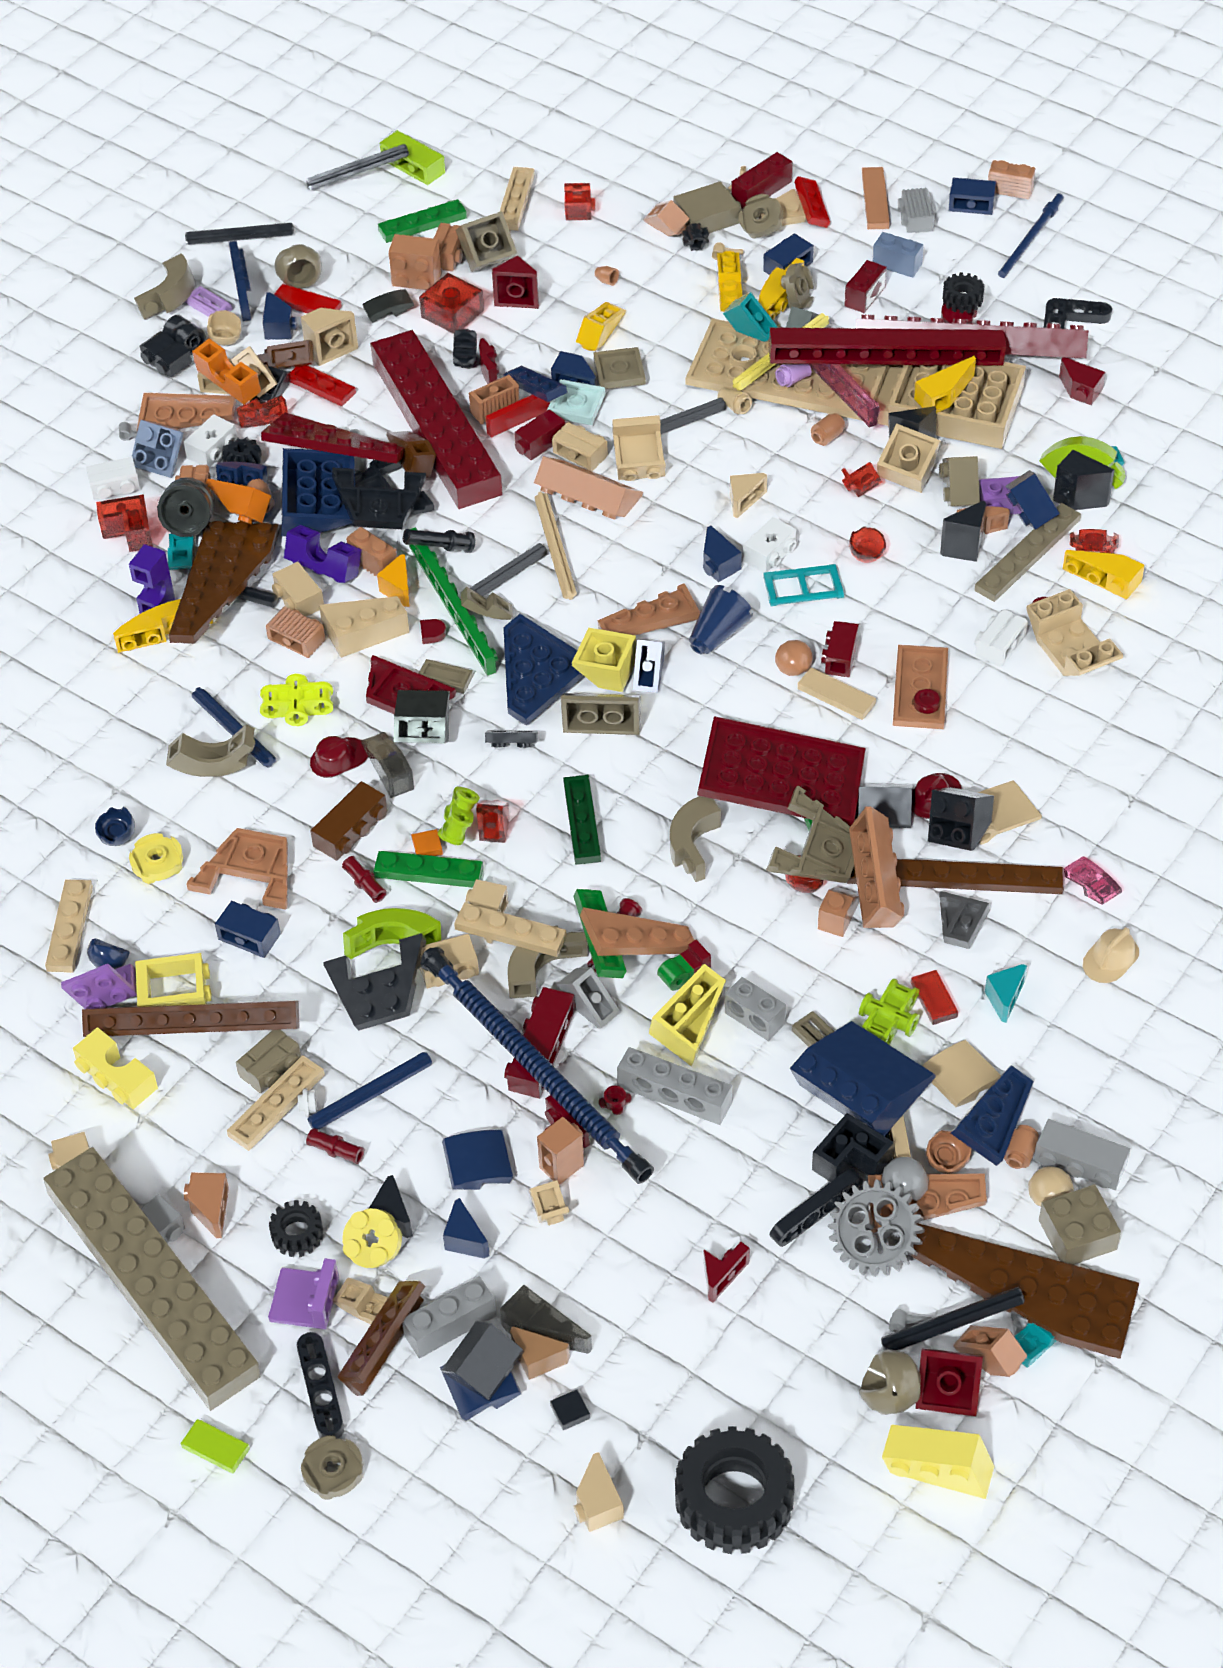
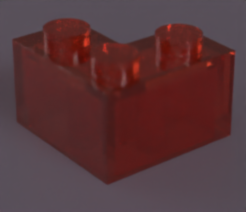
(125, 517)

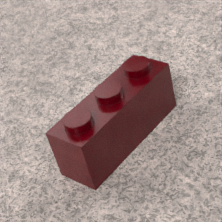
(763, 178)

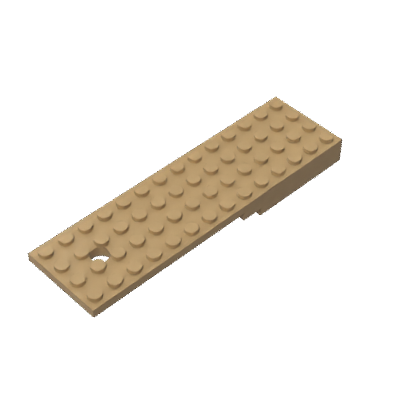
(977, 415)

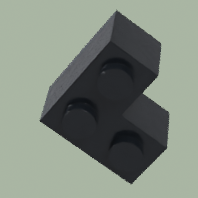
(852, 1145)

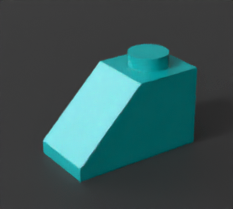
(749, 317)

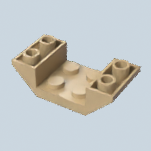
(1066, 636)

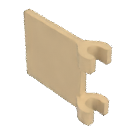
(1010, 810)

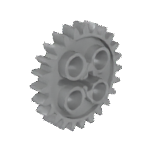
(900, 1221)

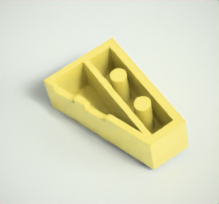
(687, 1015)
(940, 1458)

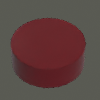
(926, 701)

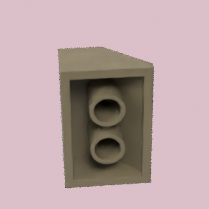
(601, 713)

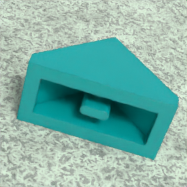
(1004, 989)

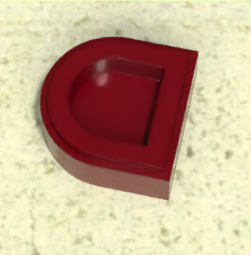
(432, 630)

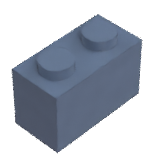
(898, 254)

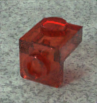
(862, 479)

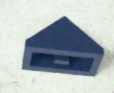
(463, 1233)

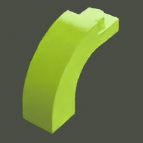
(1088, 446)
(388, 927)

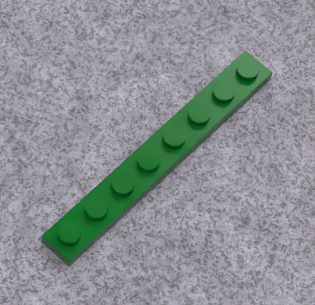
(449, 596)

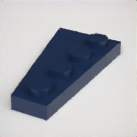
(241, 278)
(995, 1116)

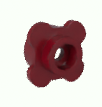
(615, 1093)

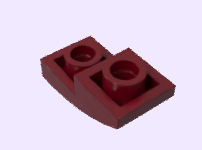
(487, 361)

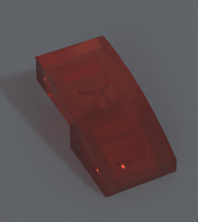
(257, 414)

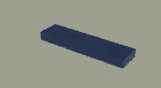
(536, 383)

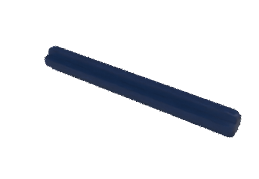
(230, 724)
(369, 1091)

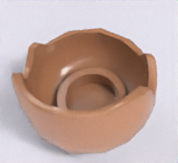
(794, 657)
(947, 1153)

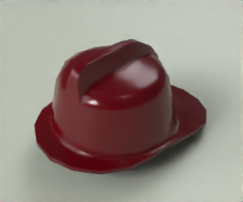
(337, 755)
(923, 791)

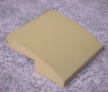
(961, 1073)

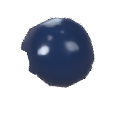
(115, 826)
(105, 953)

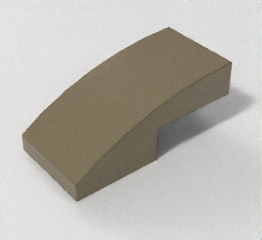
(492, 607)

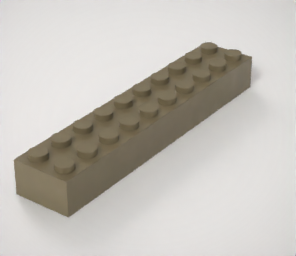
(152, 1279)

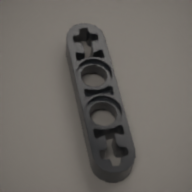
(814, 1208)
(320, 1386)

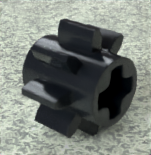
(695, 236)

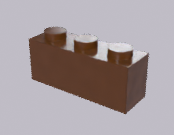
(349, 821)

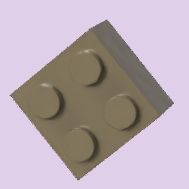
(486, 241)
(1079, 1225)

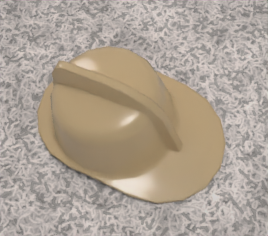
(1111, 956)

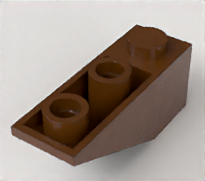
(417, 452)

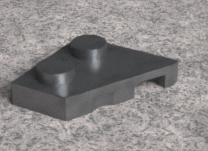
(961, 918)

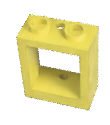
(168, 967)

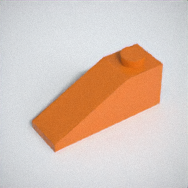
(241, 500)

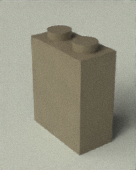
(710, 206)

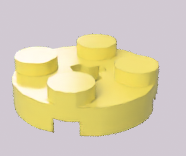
(160, 869)
(355, 1243)

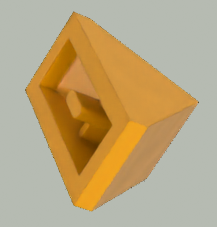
(394, 580)

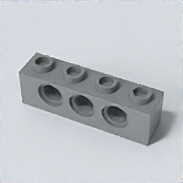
(674, 1085)

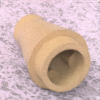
(737, 401)

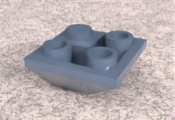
(156, 448)

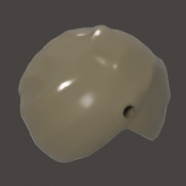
(298, 266)
(891, 1383)

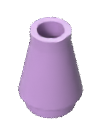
(792, 373)

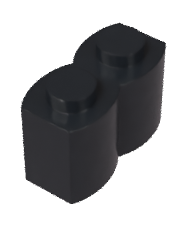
(165, 354)

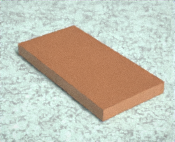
(917, 670)

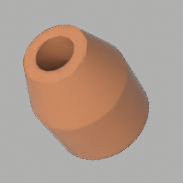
(607, 275)

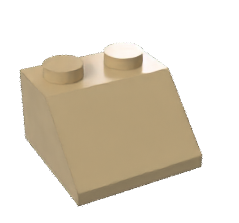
(331, 333)
(908, 458)

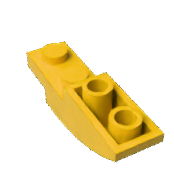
(728, 278)
(772, 295)
(147, 628)

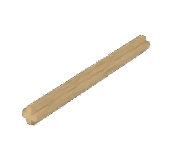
(555, 546)

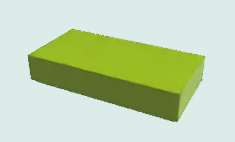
(215, 1446)

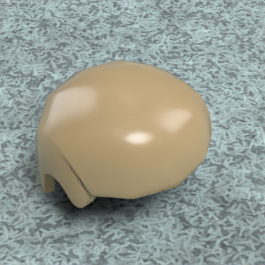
(224, 327)
(1048, 1184)

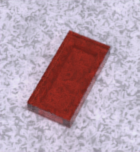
(934, 997)

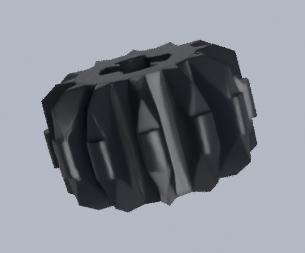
(464, 348)
(242, 451)

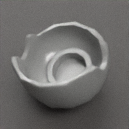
(908, 1175)

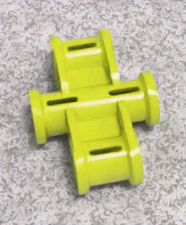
(299, 699)

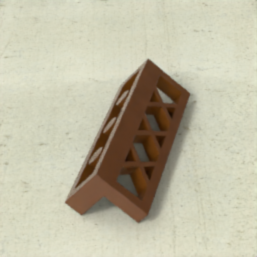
(381, 1337)

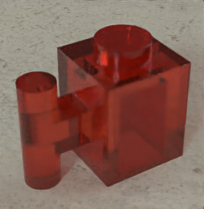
(578, 201)

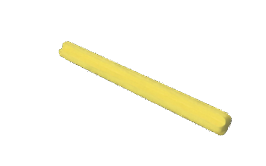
(764, 364)

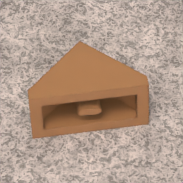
(540, 1352)

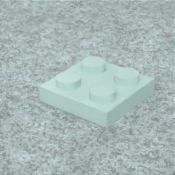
(580, 402)

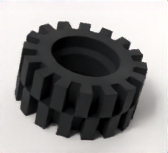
(966, 301)
(290, 1215)

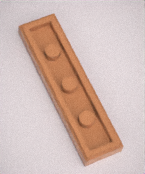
(875, 198)

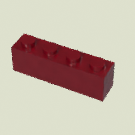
(546, 1032)

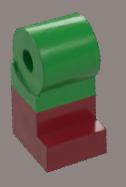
(680, 969)

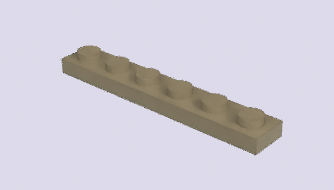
(1026, 554)

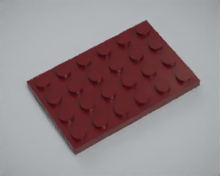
(766, 764)

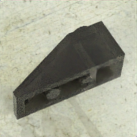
(389, 764)
(534, 1314)

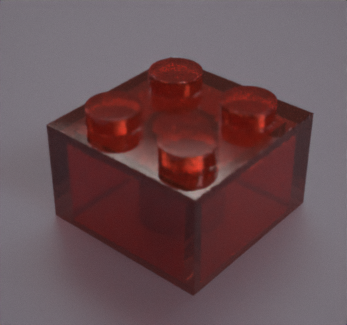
(451, 303)

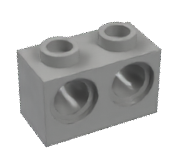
(755, 1008)

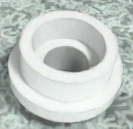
(307, 1102)

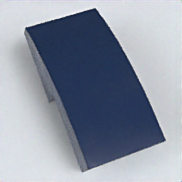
(240, 472)

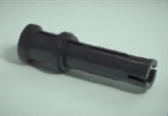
(449, 540)

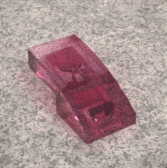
(1095, 881)

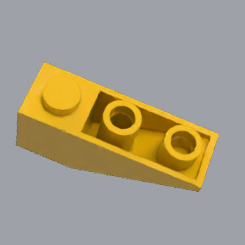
(944, 386)
(1109, 571)

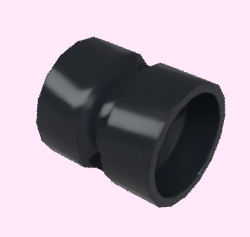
(184, 332)

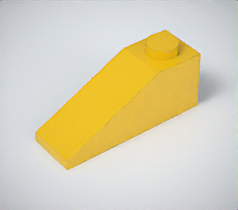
(599, 325)

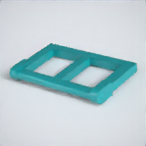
(800, 573)

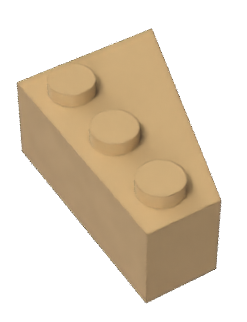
(363, 623)

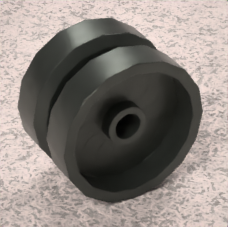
(180, 519)

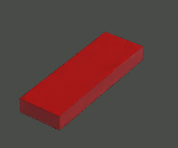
(812, 202)
(305, 300)
(322, 384)
(515, 414)

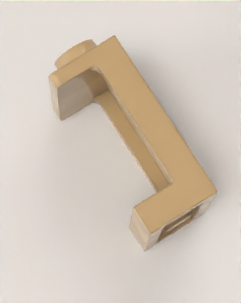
(638, 448)

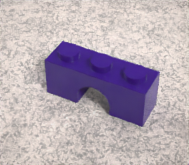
(339, 562)
(151, 570)

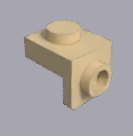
(549, 1203)

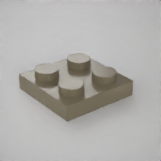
(619, 368)

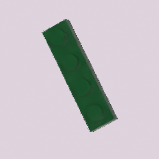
(582, 819)

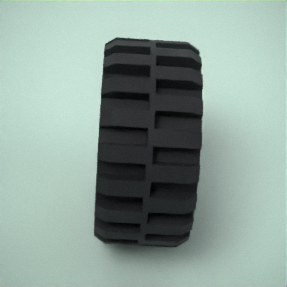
(726, 1526)

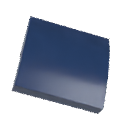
(477, 1159)
(471, 1404)

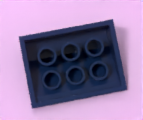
(309, 490)
(861, 1076)

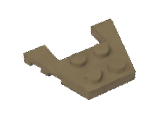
(826, 850)

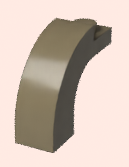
(169, 293)
(211, 759)
(689, 823)
(525, 964)

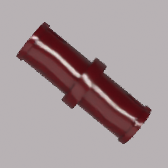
(364, 879)
(335, 1146)

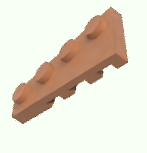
(185, 409)
(660, 613)
(633, 935)
(944, 1195)

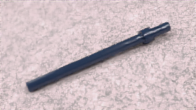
(1048, 212)

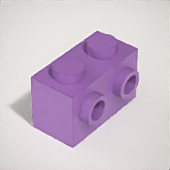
(994, 493)

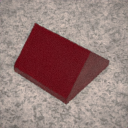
(515, 284)
(949, 1382)

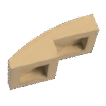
(359, 1300)

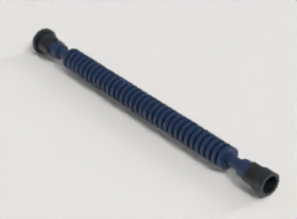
(536, 1064)

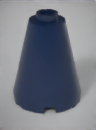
(719, 619)

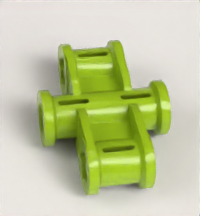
(458, 815)
(890, 1011)

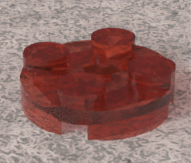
(1094, 540)

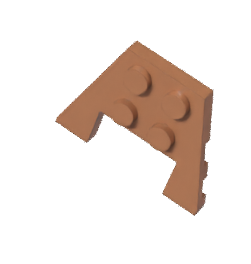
(251, 857)

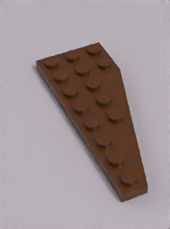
(220, 572)
(1065, 1299)

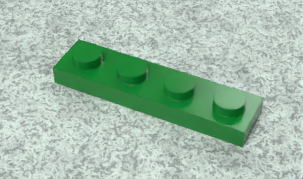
(422, 220)
(427, 869)
(605, 966)

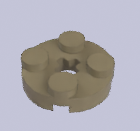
(768, 224)
(798, 284)
(337, 1483)

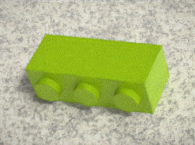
(422, 163)

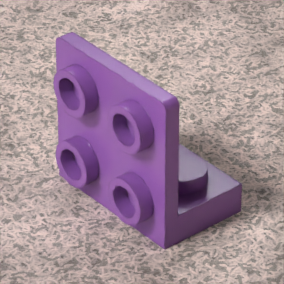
(102, 986)
(305, 1296)

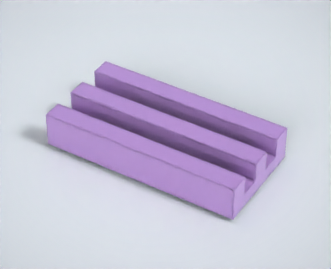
(204, 304)

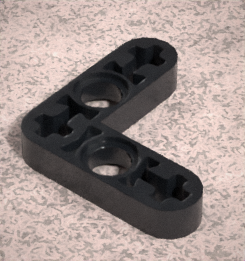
(1099, 311)

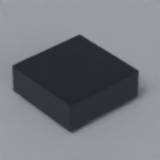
(569, 1409)

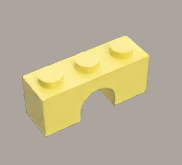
(127, 1083)

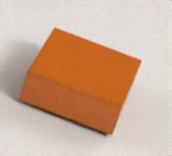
(427, 843)

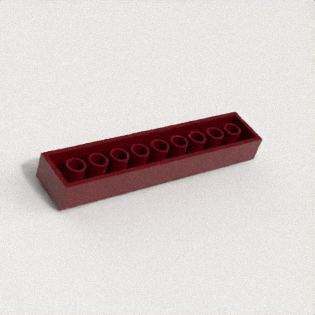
(436, 416)

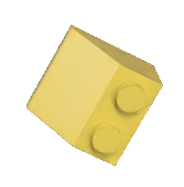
(606, 658)

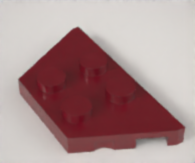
(387, 678)

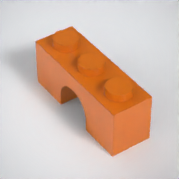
(236, 380)

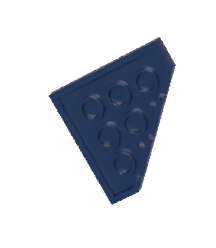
(535, 668)

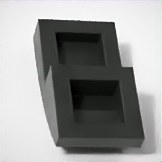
(394, 301)

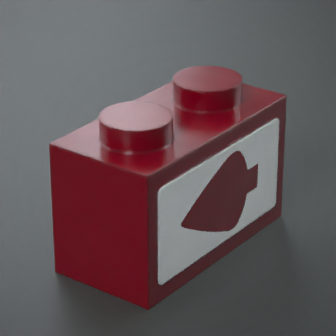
(865, 286)

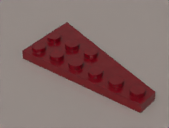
(310, 434)

